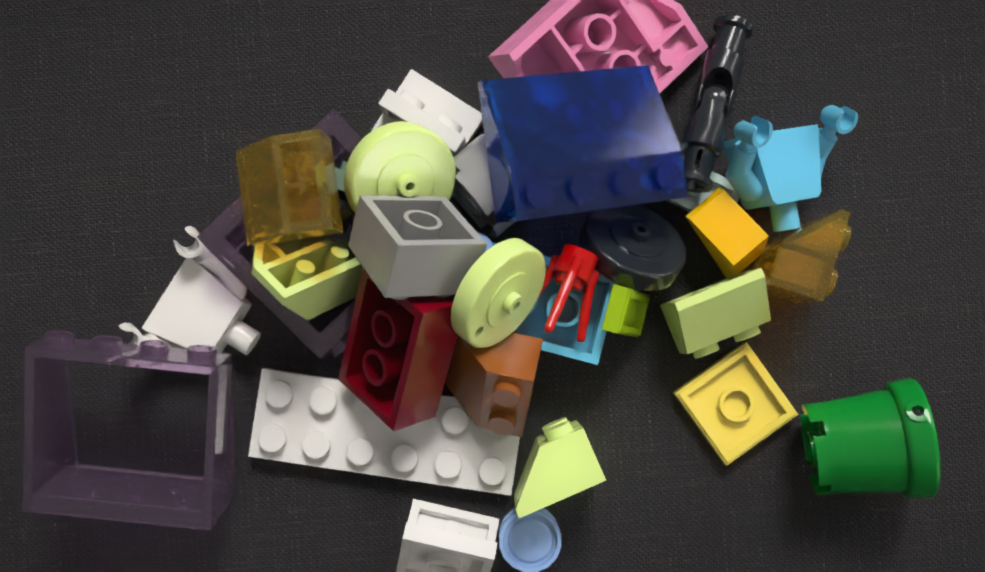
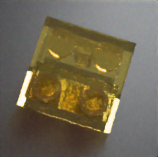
(289, 188)
(803, 260)

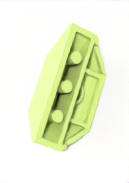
(308, 273)

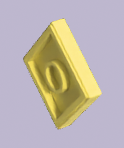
(735, 403)

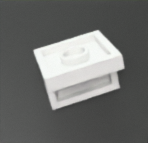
(432, 107)
(447, 540)

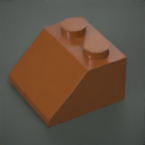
(496, 381)

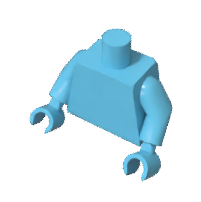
(784, 163)

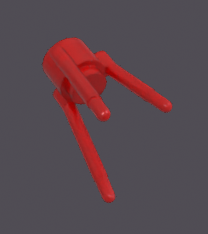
(573, 270)

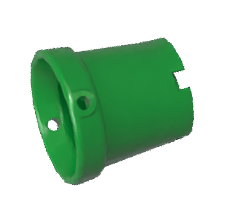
(873, 443)

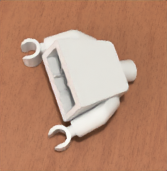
(200, 305)

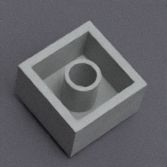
(414, 244)

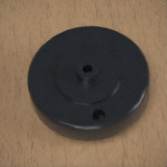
(634, 247)

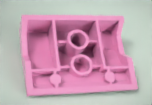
(602, 36)

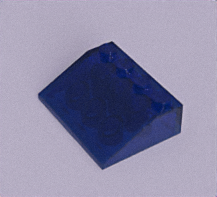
(578, 143)

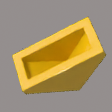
(727, 232)

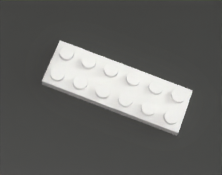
(327, 426)

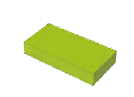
(625, 311)

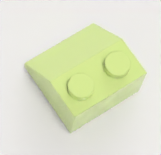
(718, 312)
(557, 467)

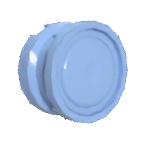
(530, 541)

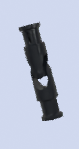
(706, 129)

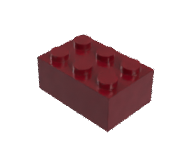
(398, 354)

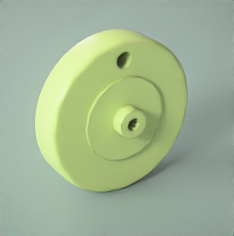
(400, 162)
(498, 292)

